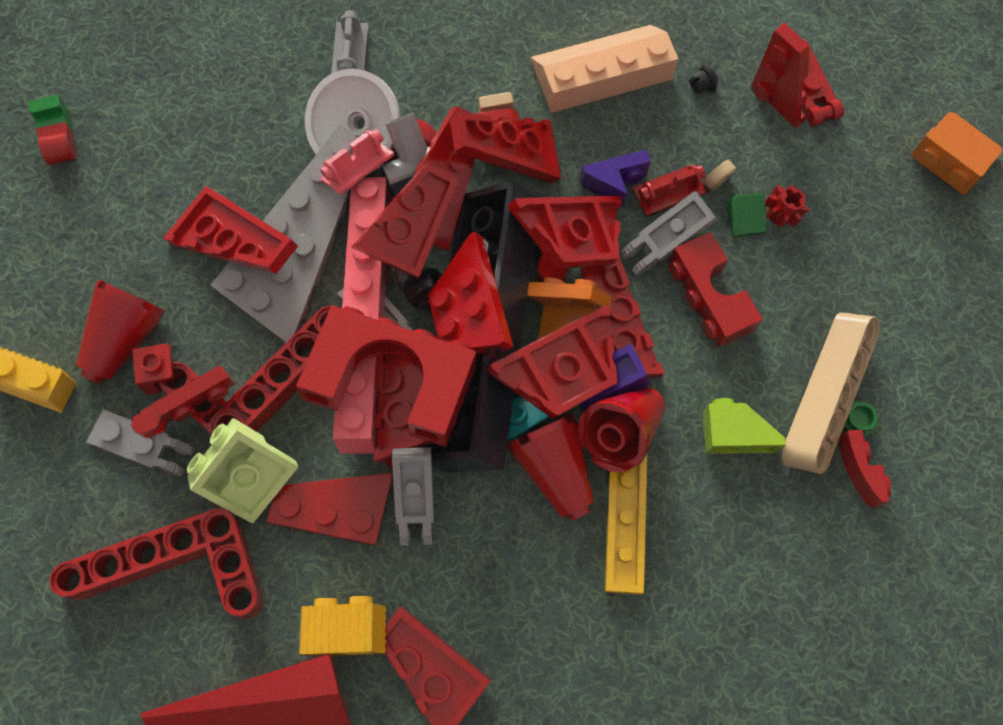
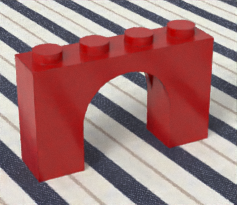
(353, 338)

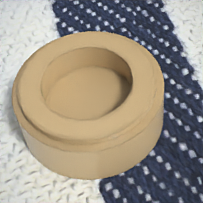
(719, 175)

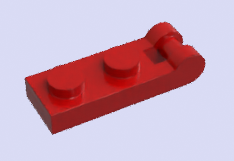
(819, 90)

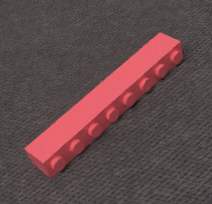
(366, 291)

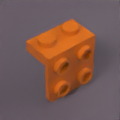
(957, 152)
(565, 302)

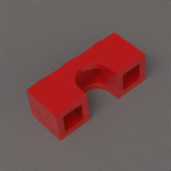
(723, 315)

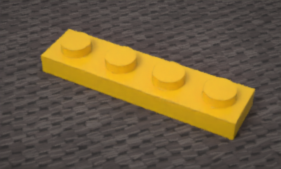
(626, 531)

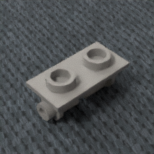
(350, 43)

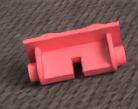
(343, 171)

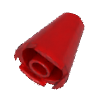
(112, 329)
(621, 428)
(556, 465)

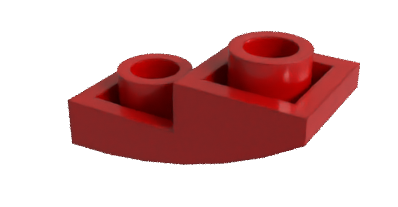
(868, 480)

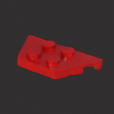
(572, 228)
(468, 301)
(562, 366)

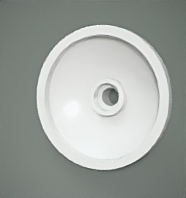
(343, 101)

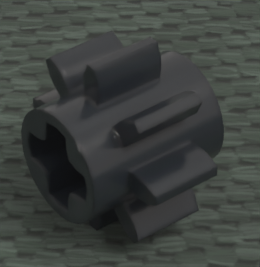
(417, 289)

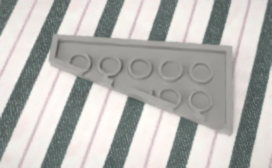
(309, 217)

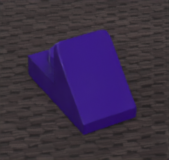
(608, 176)

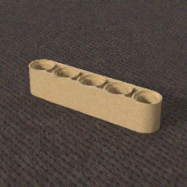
(830, 392)

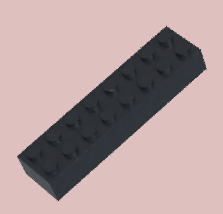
(483, 421)

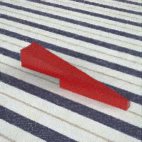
(289, 696)

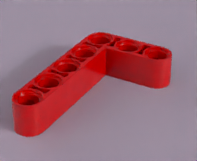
(260, 384)
(165, 540)

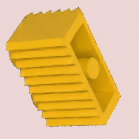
(34, 380)
(343, 628)

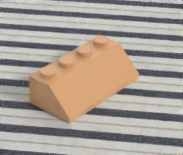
(605, 67)

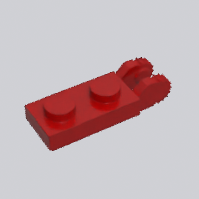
(182, 402)

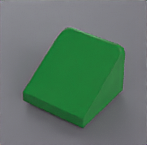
(747, 214)

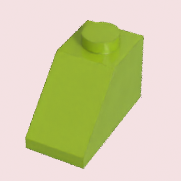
(738, 429)

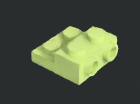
(240, 470)

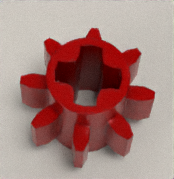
(786, 206)

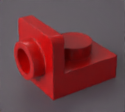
(152, 366)

